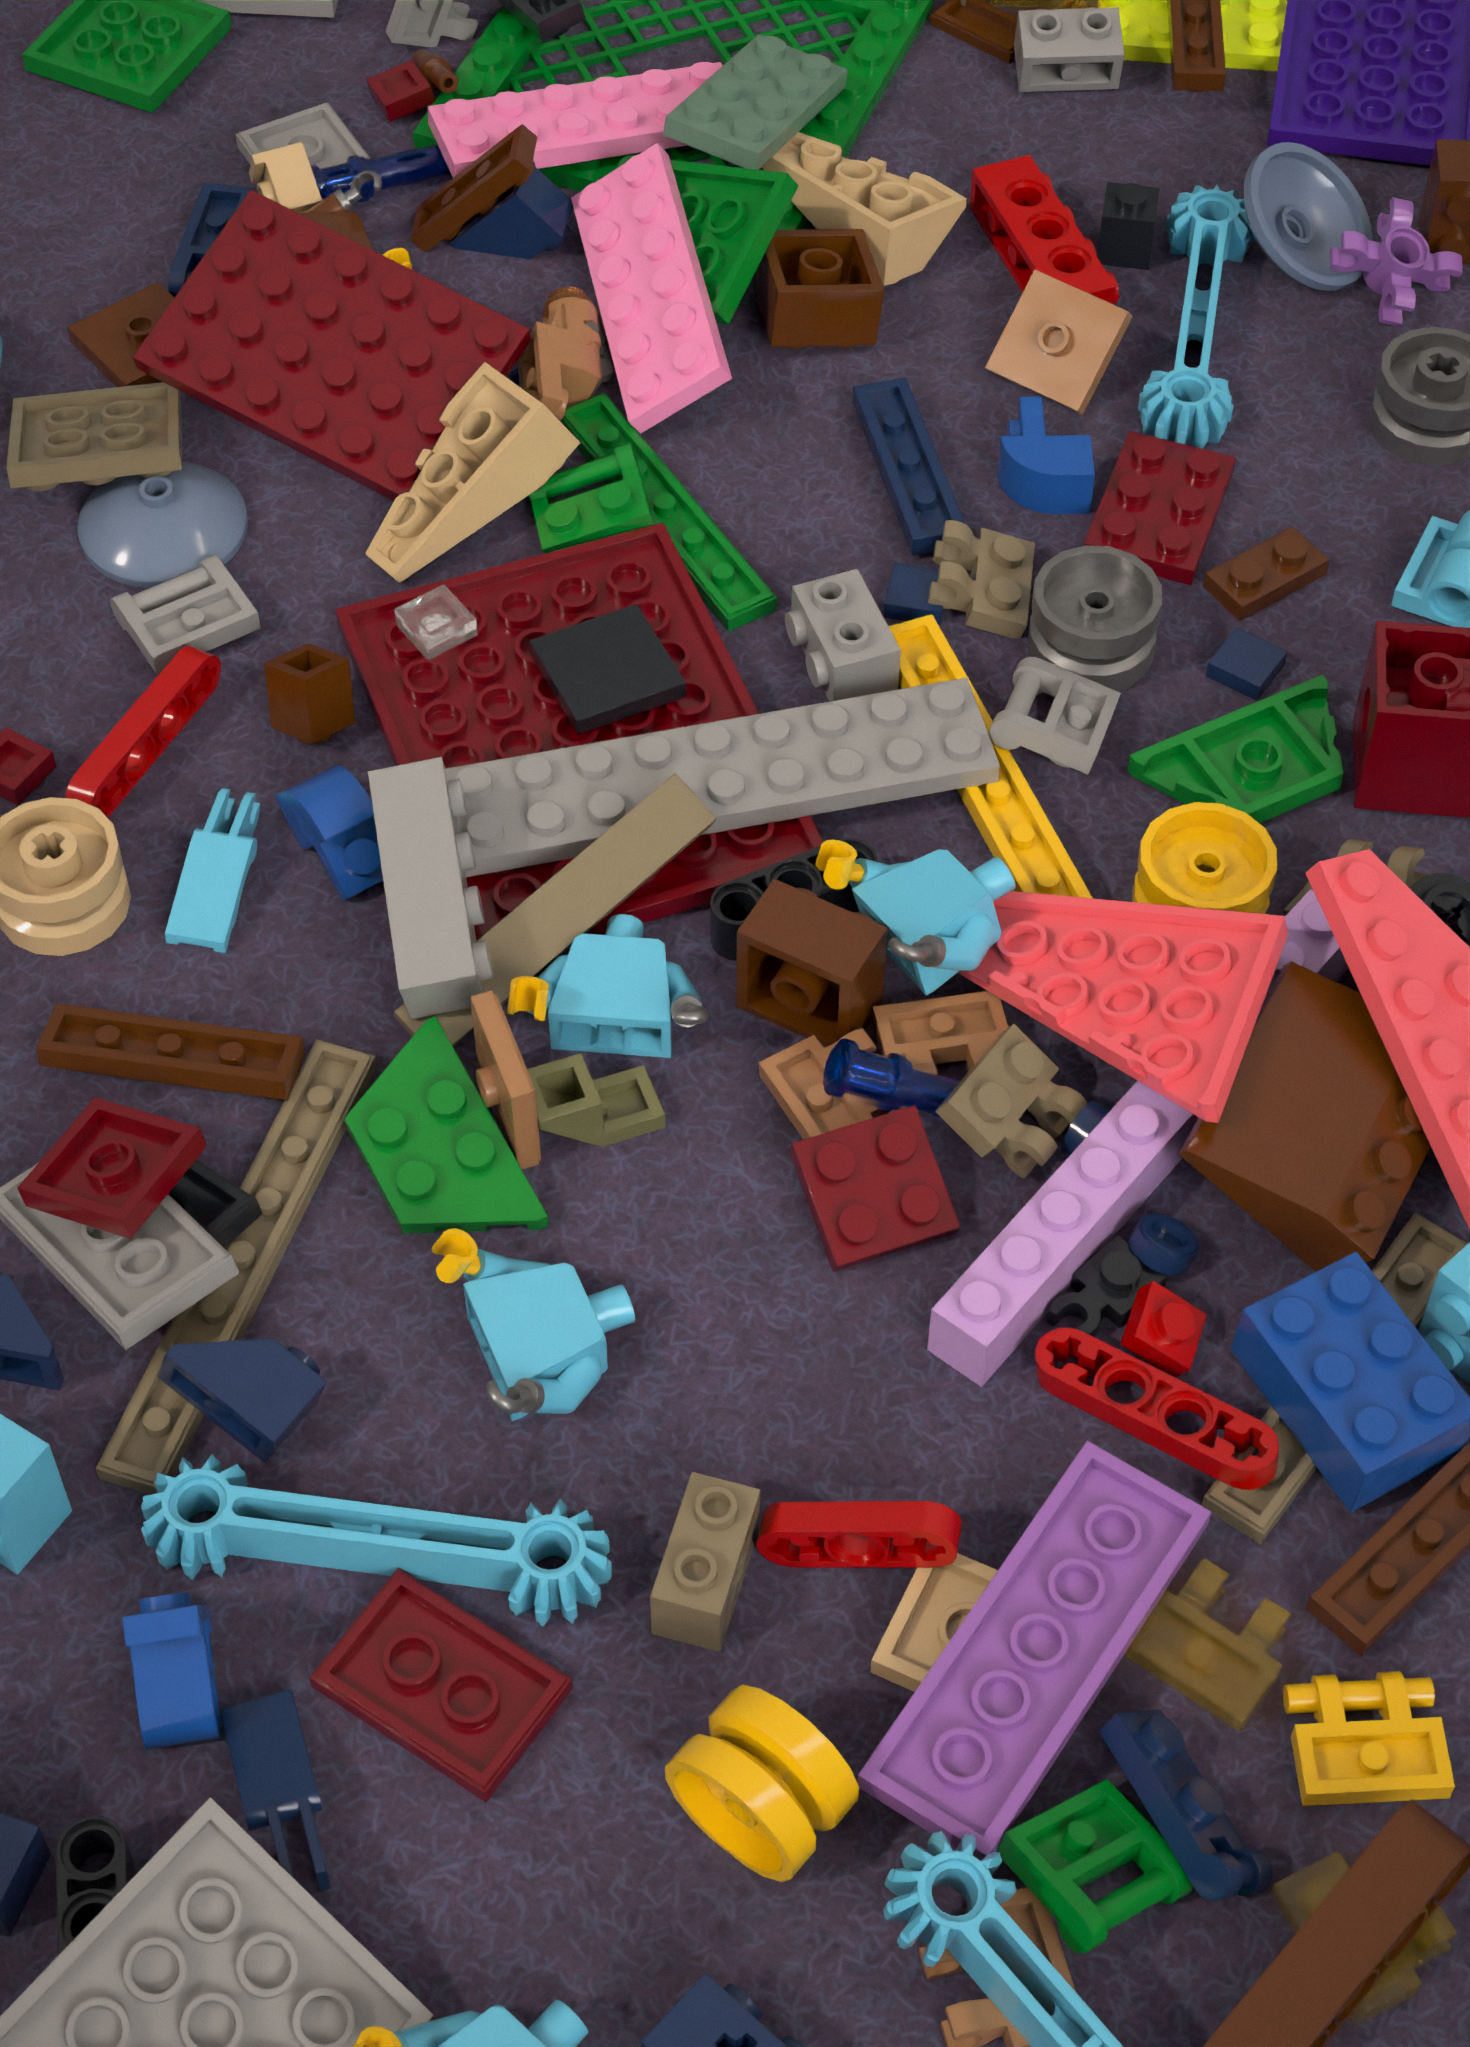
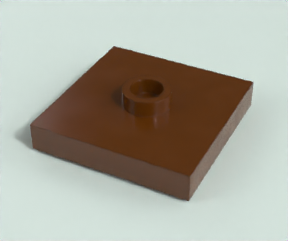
(117, 332)

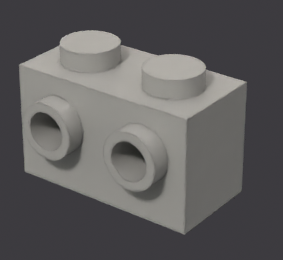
(1076, 45)
(843, 637)

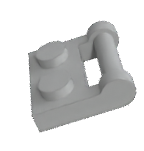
(191, 609)
(1073, 724)

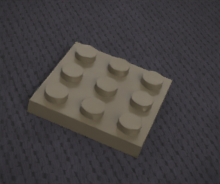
(94, 436)

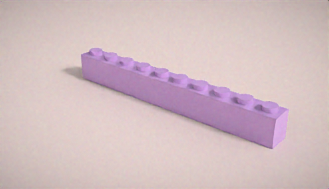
(1086, 1200)

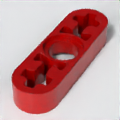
(859, 1534)

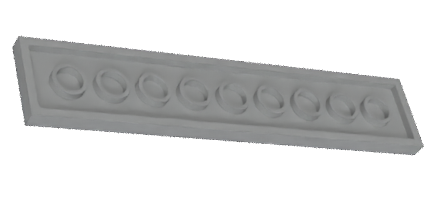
(739, 768)

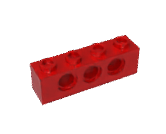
(1034, 228)

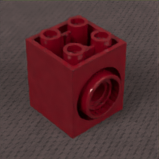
(1414, 721)

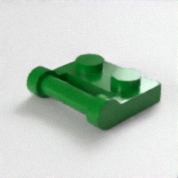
(597, 512)
(1079, 1845)

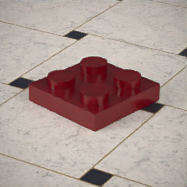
(112, 1167)
(874, 1188)

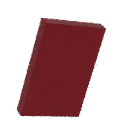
(441, 1684)

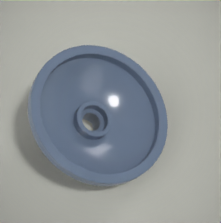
(1299, 210)
(161, 525)

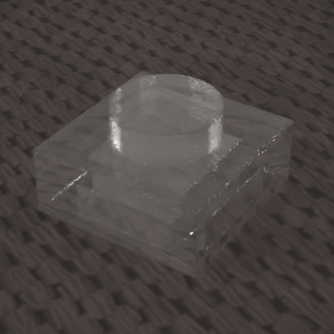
(436, 622)

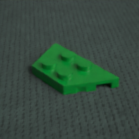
(1252, 758)
(438, 1145)

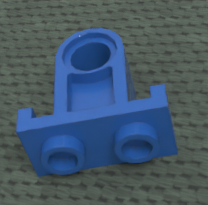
(173, 1671)

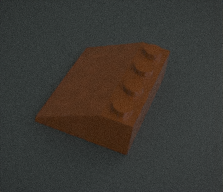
(1314, 1124)

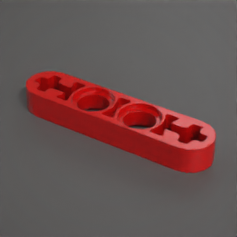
(146, 730)
(1149, 1414)

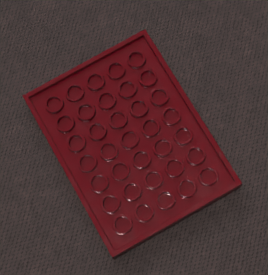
(494, 704)

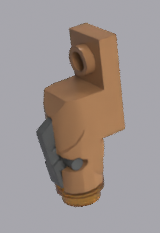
(565, 352)

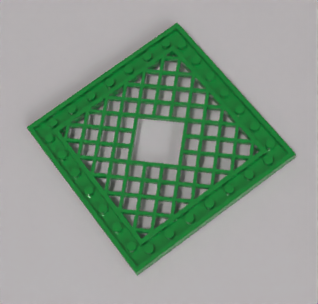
(871, 63)

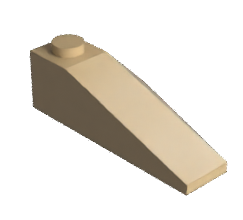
(898, 215)
(486, 460)

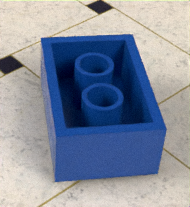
(1353, 1381)

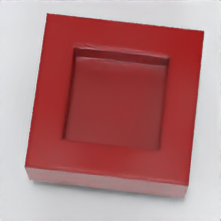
(1163, 1329)

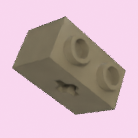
(705, 1561)

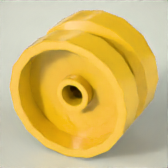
(1206, 860)
(762, 1782)

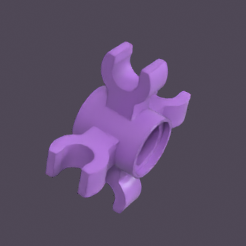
(1395, 261)

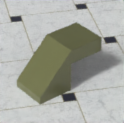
(596, 1109)

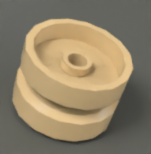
(60, 877)

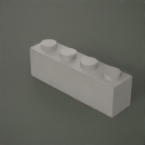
(427, 887)

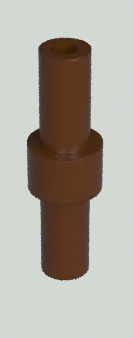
(435, 70)

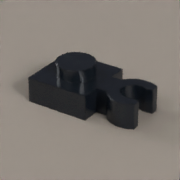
(1104, 1288)

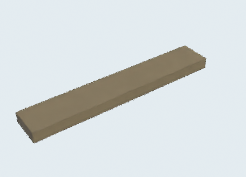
(582, 894)
(1409, 1276)

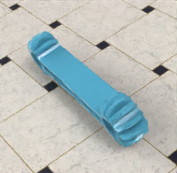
(1187, 401)
(376, 1539)
(988, 1943)

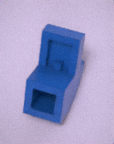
(1045, 470)
(339, 822)

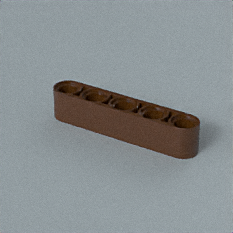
(1351, 1936)

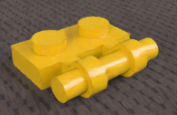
(1373, 1758)

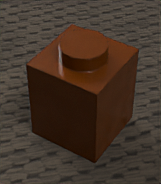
(309, 693)

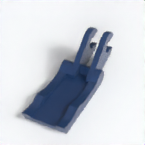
(274, 1772)

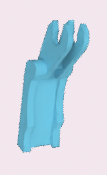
(214, 875)

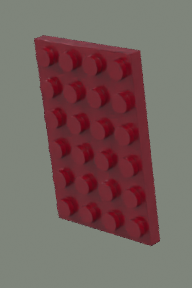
(324, 344)

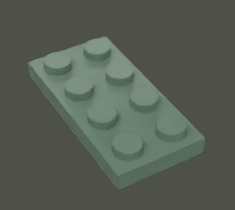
(756, 102)

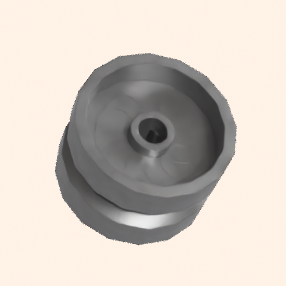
(1424, 397)
(1096, 615)

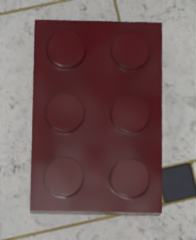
(1162, 504)

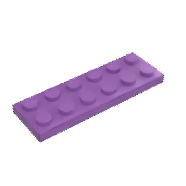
(1034, 1651)

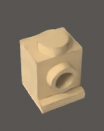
(285, 177)

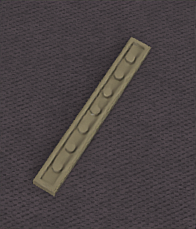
(283, 1181)

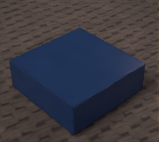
(909, 593)
(1246, 663)

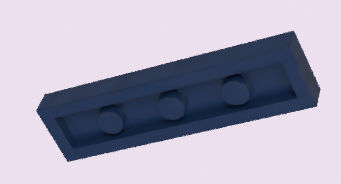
(906, 461)

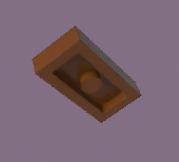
(1266, 573)

